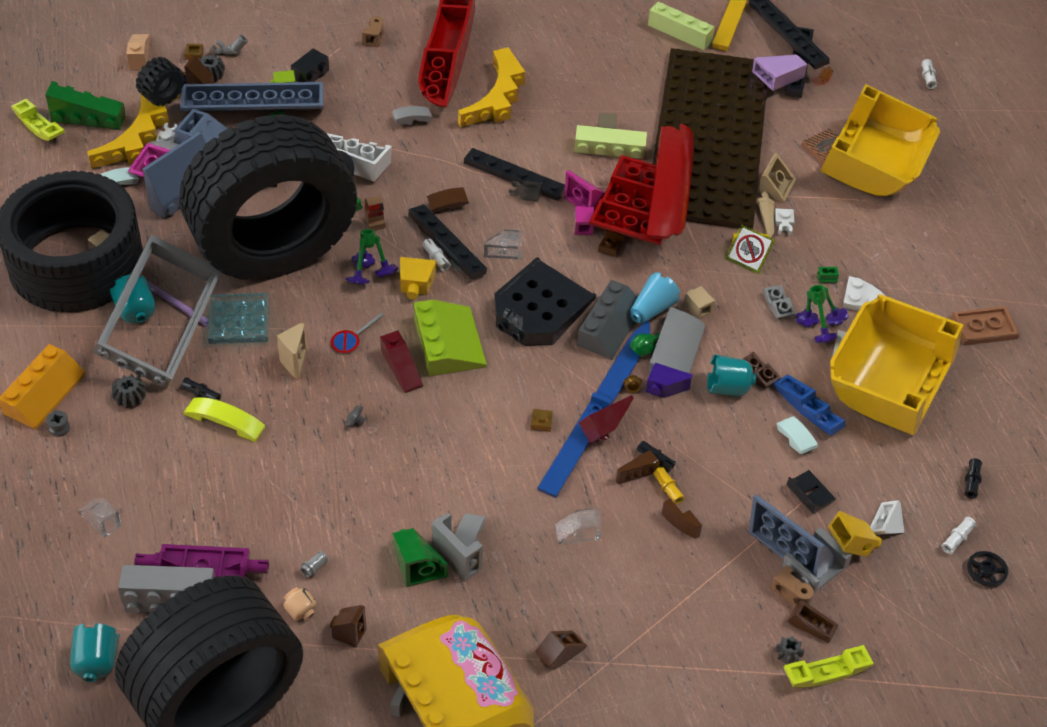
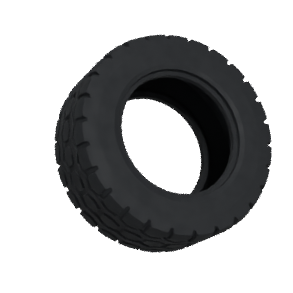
(248, 161)

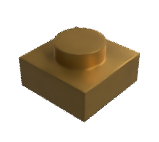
(194, 50)
(541, 420)

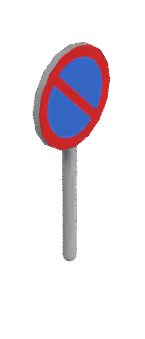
(348, 341)

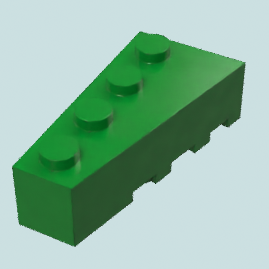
(83, 108)

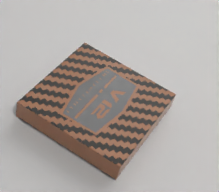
(820, 144)

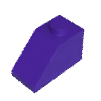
(667, 381)

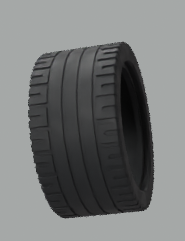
(62, 203)
(209, 657)

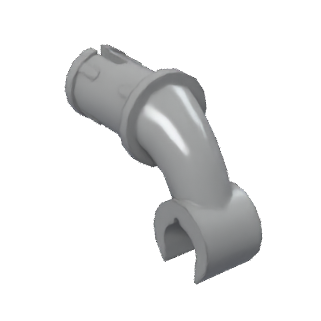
(233, 48)

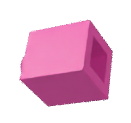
(582, 219)

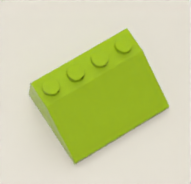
(448, 337)

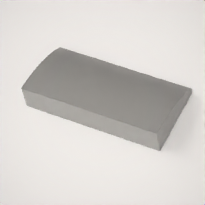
(678, 341)

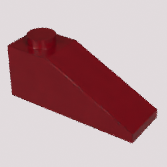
(400, 361)
(603, 422)

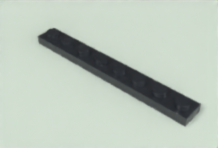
(790, 33)

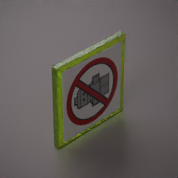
(750, 249)

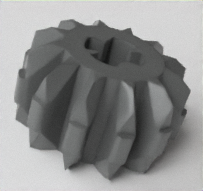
(214, 65)
(128, 390)

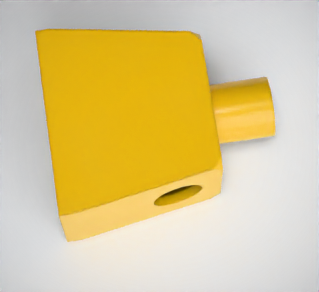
(416, 276)
(854, 535)

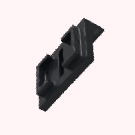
(806, 482)

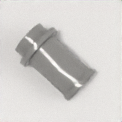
(309, 568)

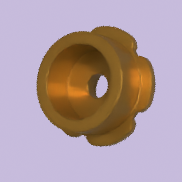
(632, 387)

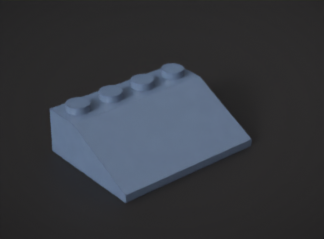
(166, 173)
(785, 536)

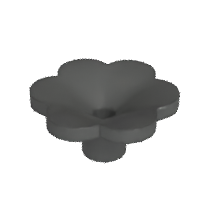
(354, 416)

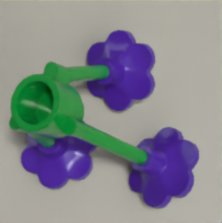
(364, 259)
(818, 295)

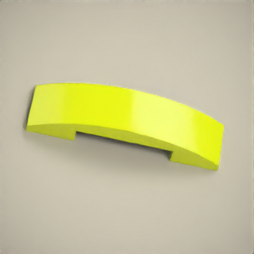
(36, 122)
(226, 415)
(830, 669)

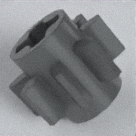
(789, 650)

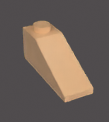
(138, 51)

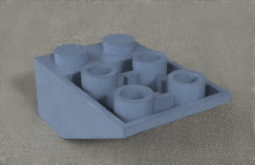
(198, 122)

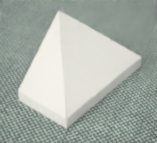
(888, 519)

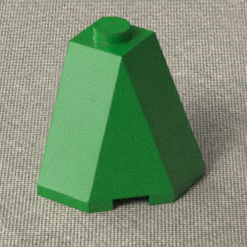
(417, 558)

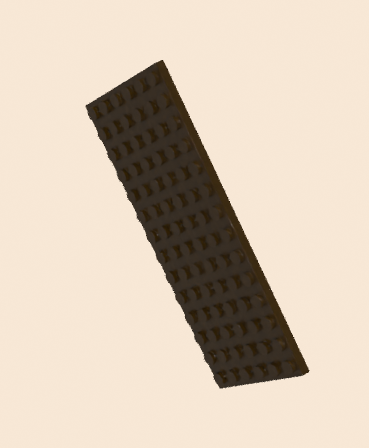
(726, 113)

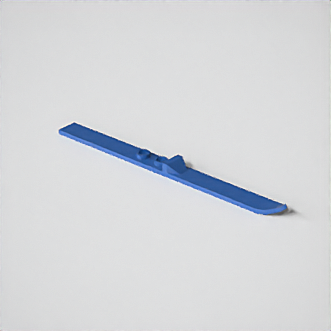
(603, 397)

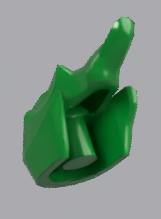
(644, 344)

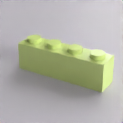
(681, 25)
(610, 142)

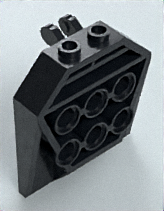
(539, 304)

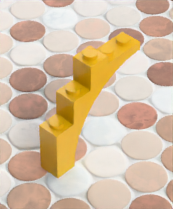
(497, 102)
(132, 141)

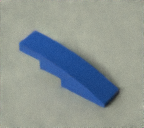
(805, 401)

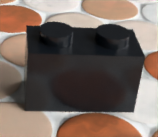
(310, 66)

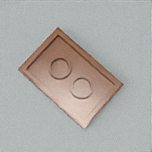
(986, 325)

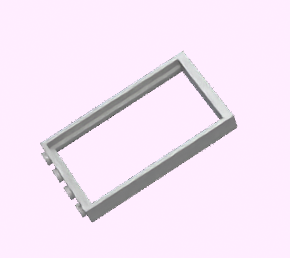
(183, 260)

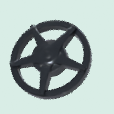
(987, 569)

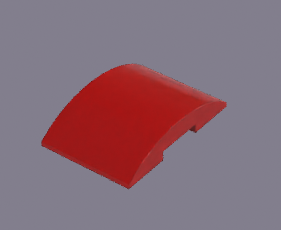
(627, 200)

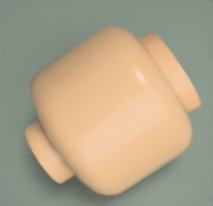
(300, 604)

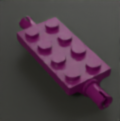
(222, 559)

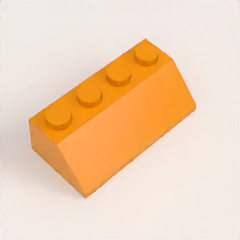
(41, 387)

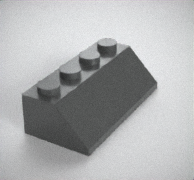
(608, 321)

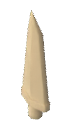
(767, 211)

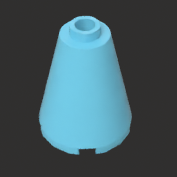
(654, 298)

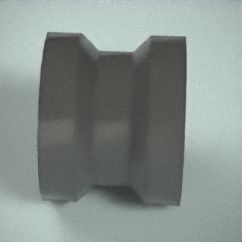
(55, 428)

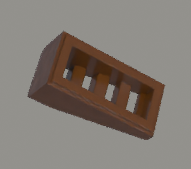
(638, 467)
(809, 612)

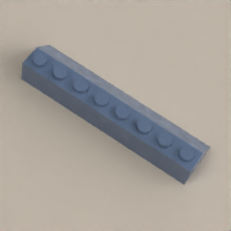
(252, 96)

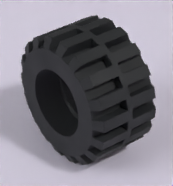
(160, 81)

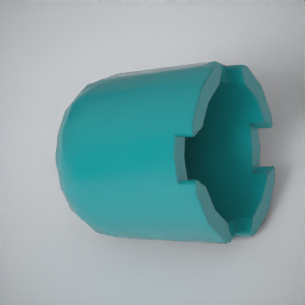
(140, 303)
(730, 376)
(93, 651)

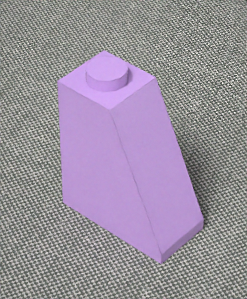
(779, 70)

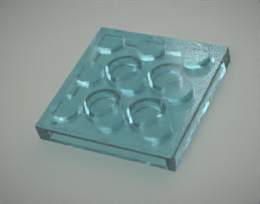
(238, 318)

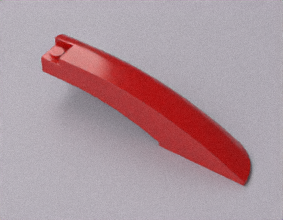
(446, 50)
(671, 183)

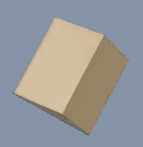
(777, 179)
(292, 349)

